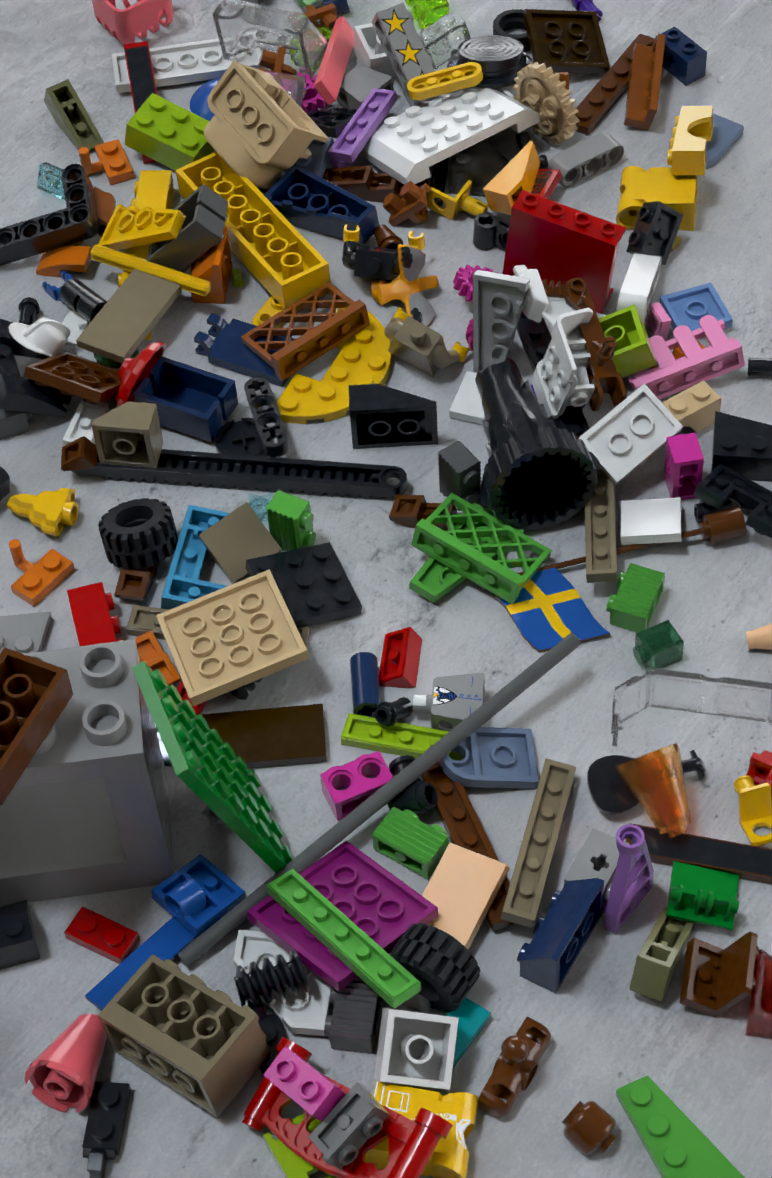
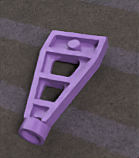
(631, 878)

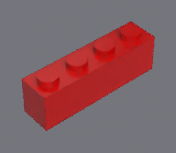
(91, 614)

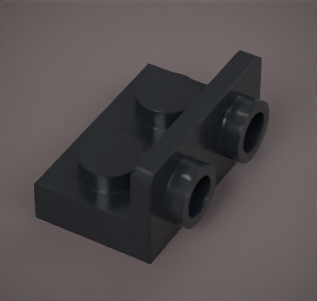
(654, 230)

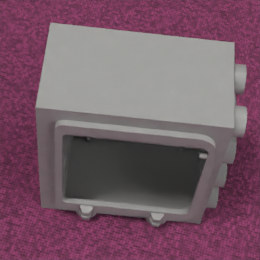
(94, 794)

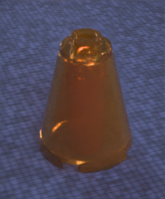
(660, 788)

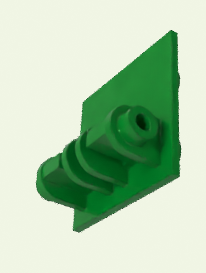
(703, 896)

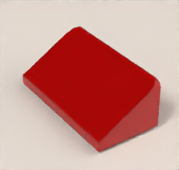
(400, 659)

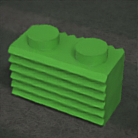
(290, 521)
(636, 597)
(410, 841)

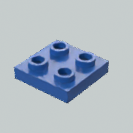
(198, 895)

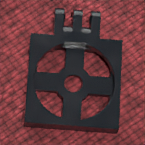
(333, 120)

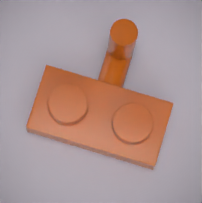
(111, 161)
(38, 577)

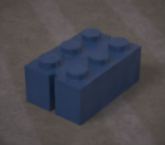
(188, 397)

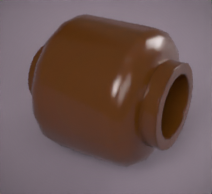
(589, 1128)

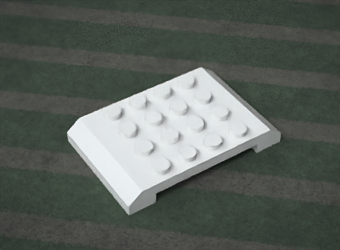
(440, 128)

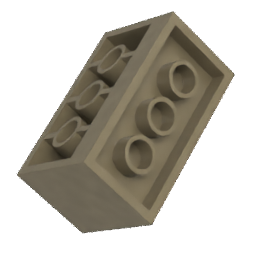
(185, 1034)

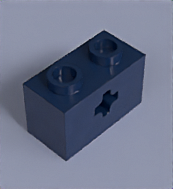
(683, 57)

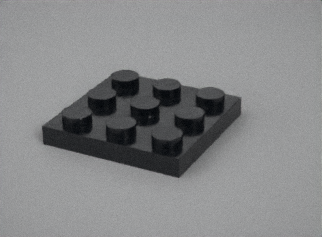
(310, 583)

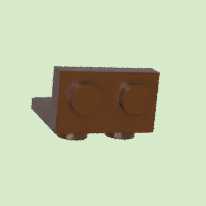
(718, 977)

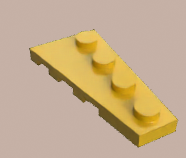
(139, 227)

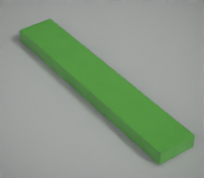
(344, 938)

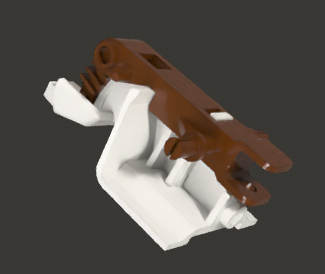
(578, 354)

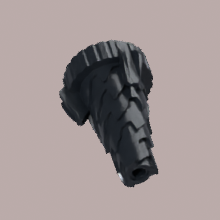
(533, 467)

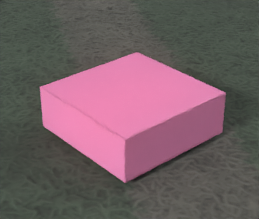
(658, 321)

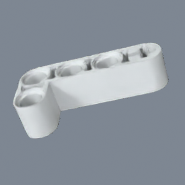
(640, 283)

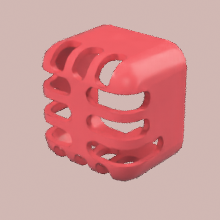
(134, 19)

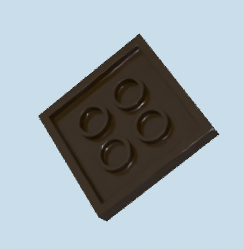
(566, 40)

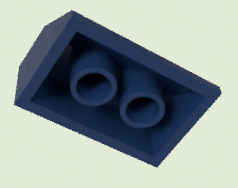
(562, 933)

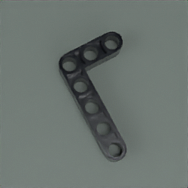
(55, 229)

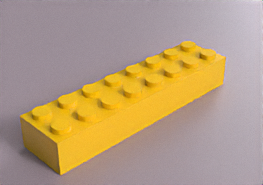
(259, 232)

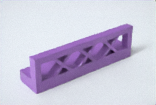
(361, 127)

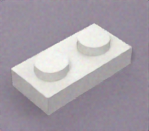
(82, 421)

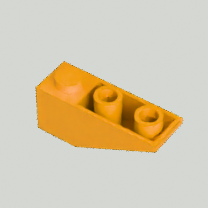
(512, 179)

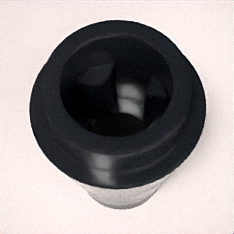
(417, 798)

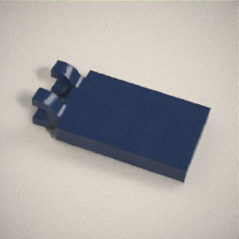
(231, 353)

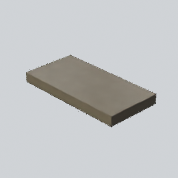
(129, 316)

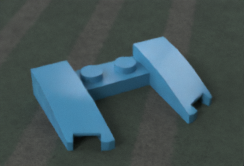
(188, 560)

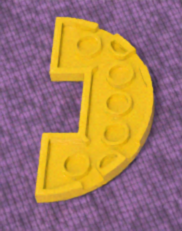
(361, 361)

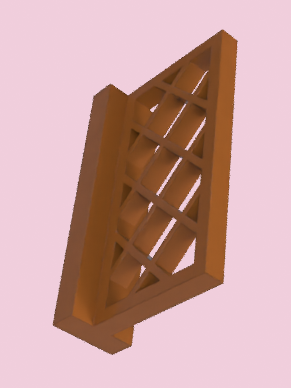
(314, 340)

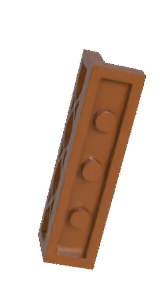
(644, 84)

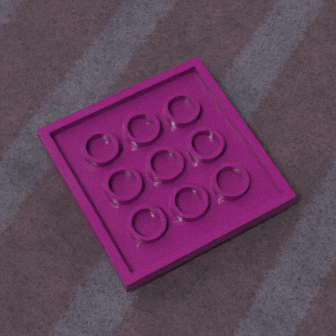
(362, 892)

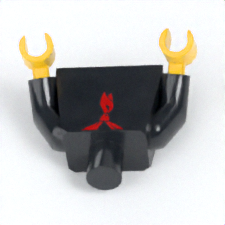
(371, 260)

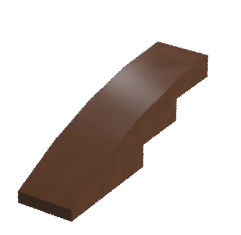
(365, 183)

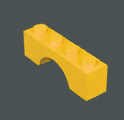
(689, 140)

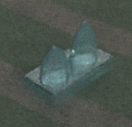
(51, 180)

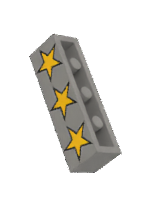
(403, 46)

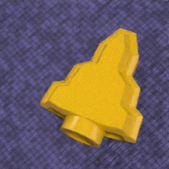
(47, 510)

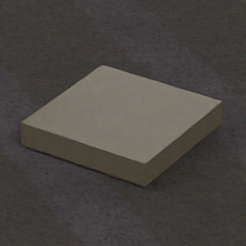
(237, 539)

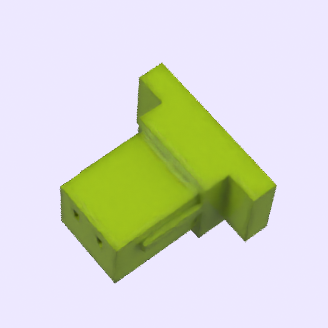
(237, 278)

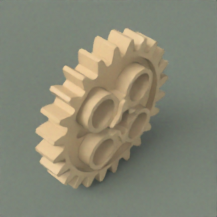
(547, 96)

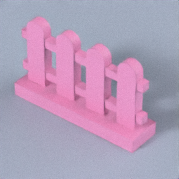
(696, 365)

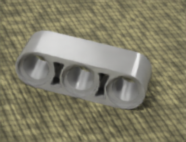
(587, 158)

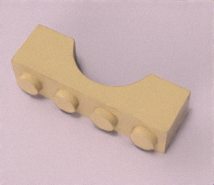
(695, 406)

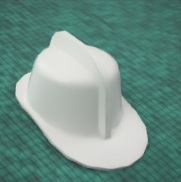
(42, 336)

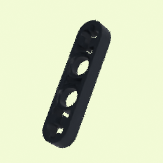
(266, 416)

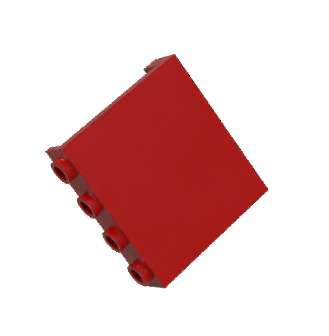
(563, 245)

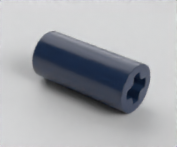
(365, 683)

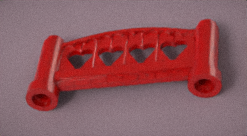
(408, 1141)

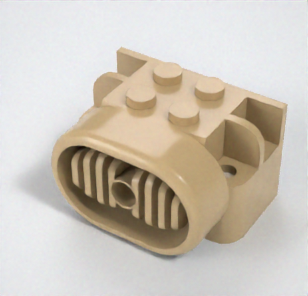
(258, 125)

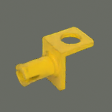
(461, 202)
(754, 808)

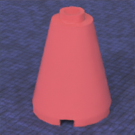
(69, 1066)

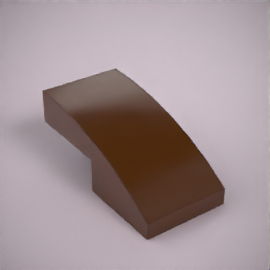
(412, 508)
(135, 583)

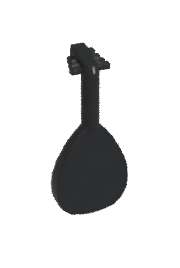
(611, 792)

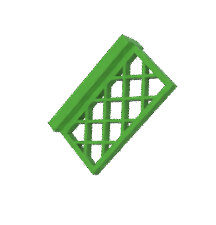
(470, 560)

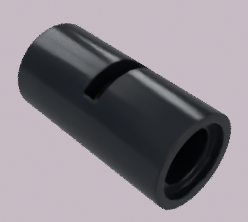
(81, 299)

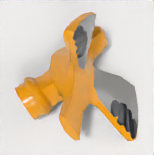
(408, 285)

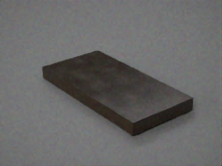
(273, 734)

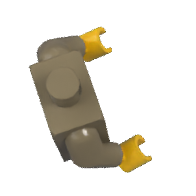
(421, 345)

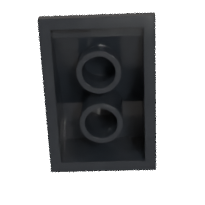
(390, 417)

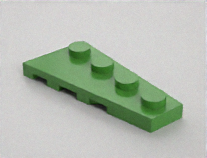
(437, 579)
(670, 1136)

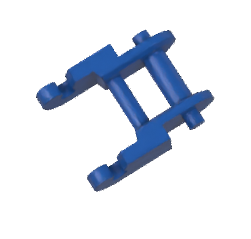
(53, 291)

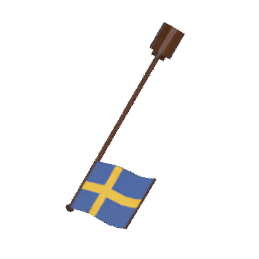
(552, 607)

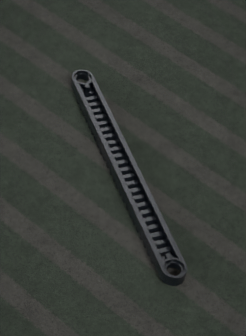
(262, 473)

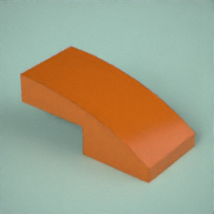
(64, 258)
(155, 658)

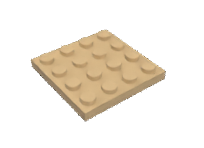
(232, 637)

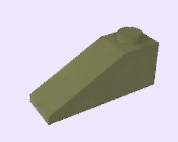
(71, 115)
(660, 956)

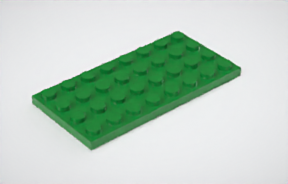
(213, 769)

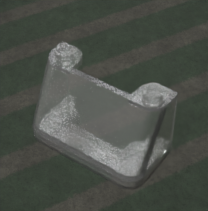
(250, 26)

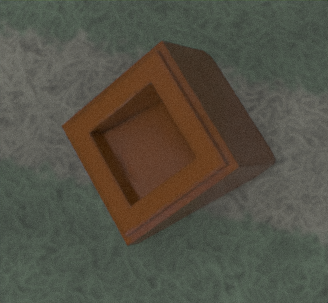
(79, 455)

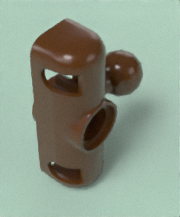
(514, 1068)

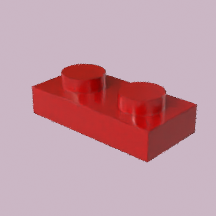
(102, 935)

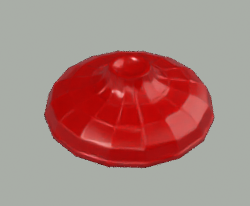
(136, 369)

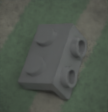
(349, 1126)

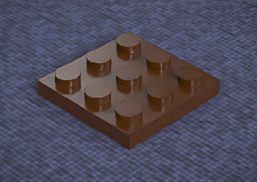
(76, 377)

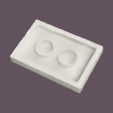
(630, 433)

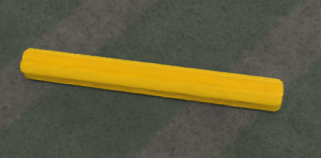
(129, 263)

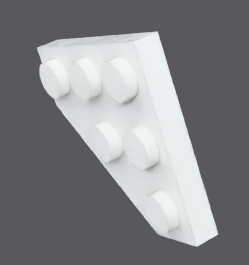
(300, 1012)

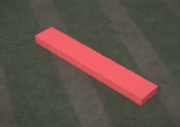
(335, 61)

